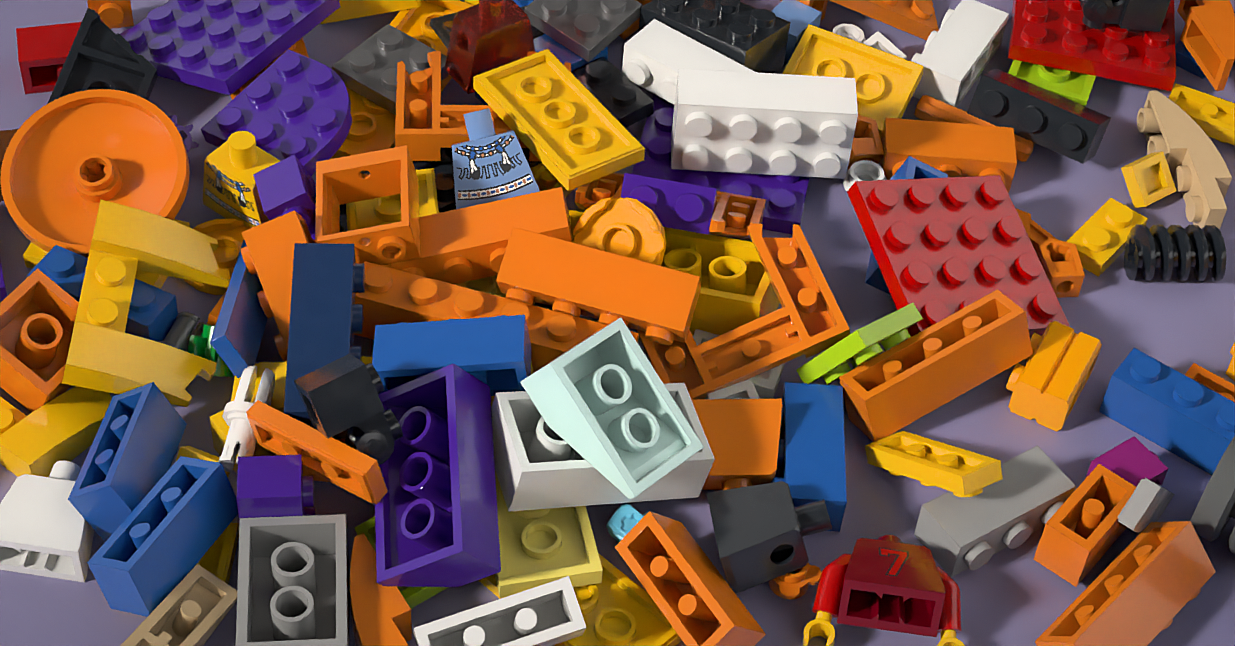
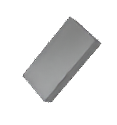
(1145, 505)

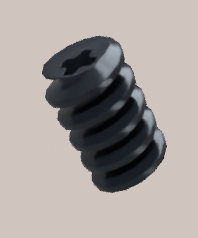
(1176, 249)

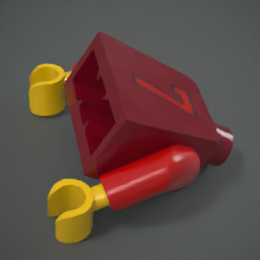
(887, 589)

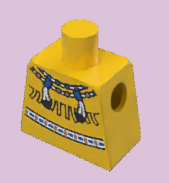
(230, 181)

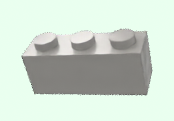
(972, 529)

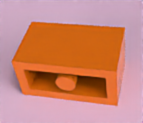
(1084, 526)

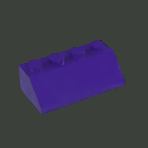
(441, 485)

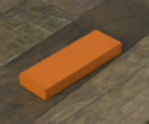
(320, 455)

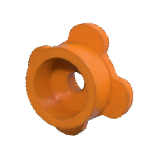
(795, 584)

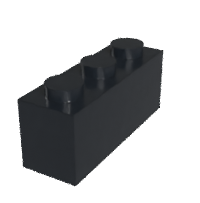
(1039, 115)

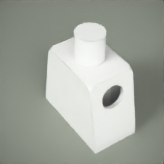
(43, 529)

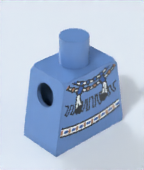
(489, 164)

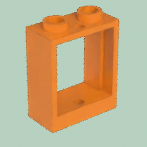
(342, 183)

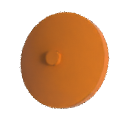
(87, 151)

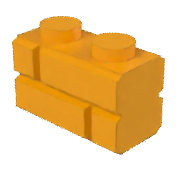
(1053, 375)

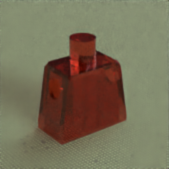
(486, 39)

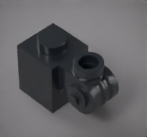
(1129, 14)
(347, 397)

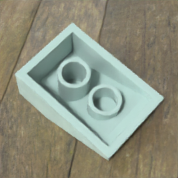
(614, 410)

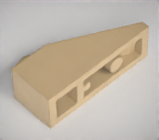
(187, 613)

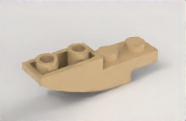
(1191, 157)

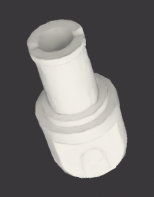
(240, 436)

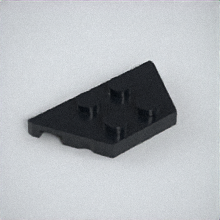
(103, 62)

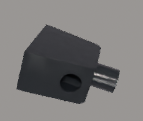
(763, 532)

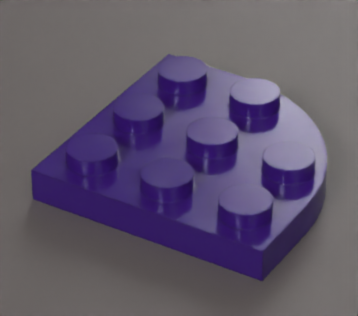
(290, 111)

